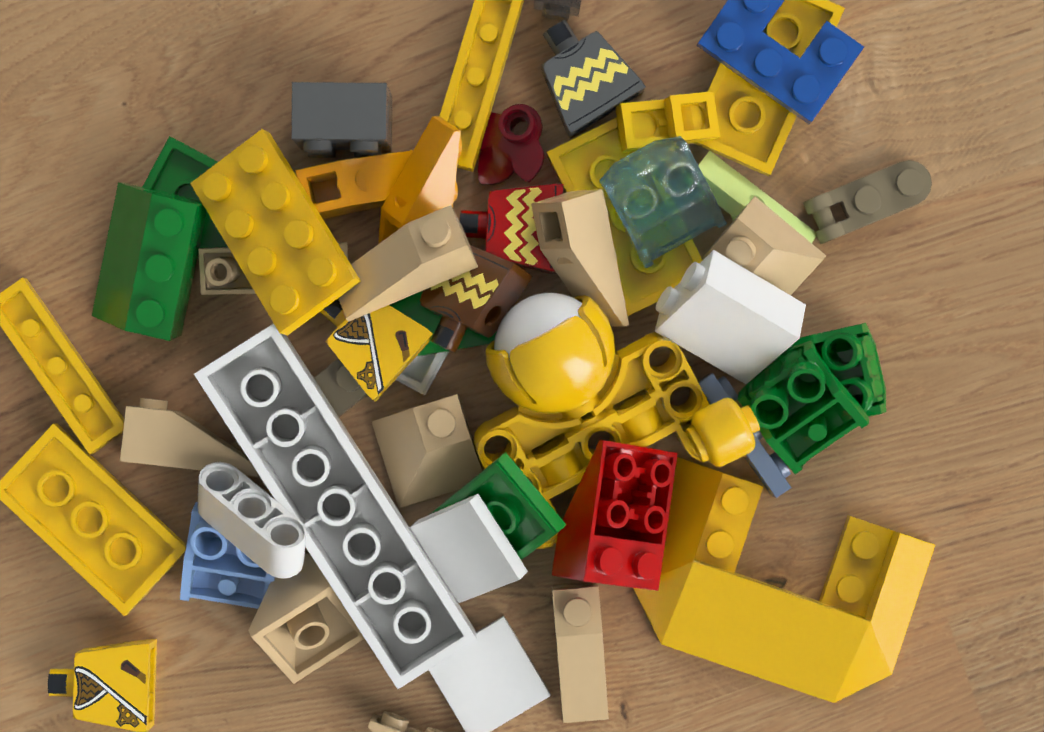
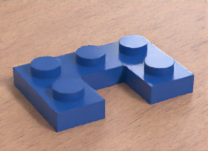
(793, 82)

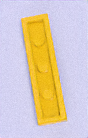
(479, 72)
(59, 367)

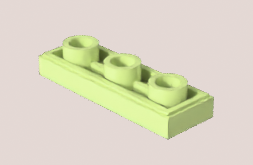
(735, 192)

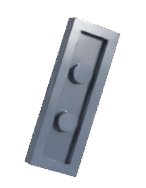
(768, 468)

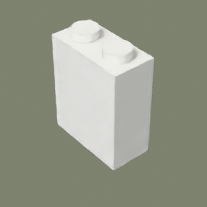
(729, 317)

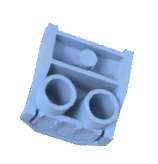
(218, 569)

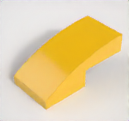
(683, 115)

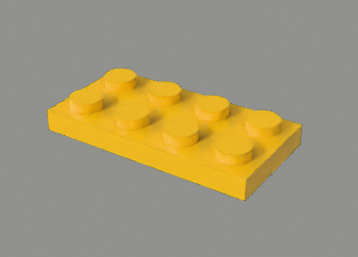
(750, 121)
(580, 167)
(275, 232)
(90, 519)

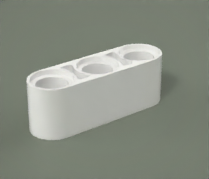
(251, 520)

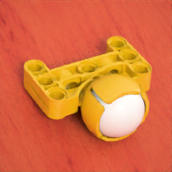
(568, 383)

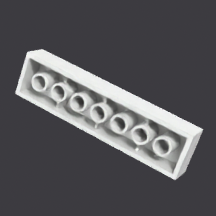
(346, 511)

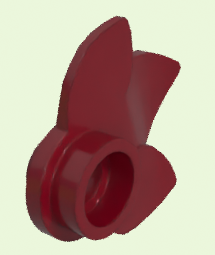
(509, 153)

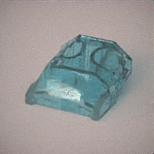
(661, 197)

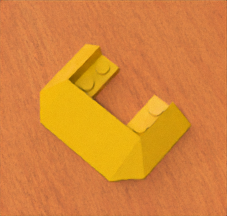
(767, 631)

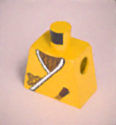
(375, 345)
(111, 684)

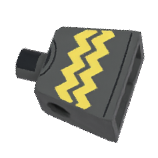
(586, 78)

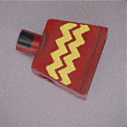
(511, 225)

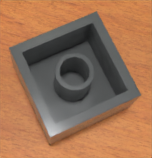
(341, 118)

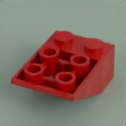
(618, 518)

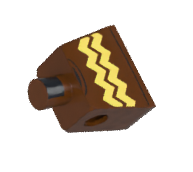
(474, 299)

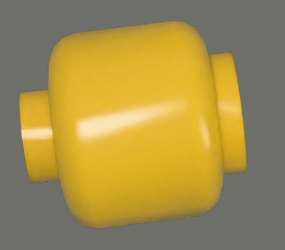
(723, 432)

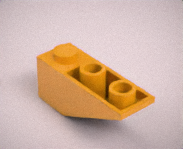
(426, 179)
(352, 183)

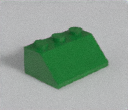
(149, 261)

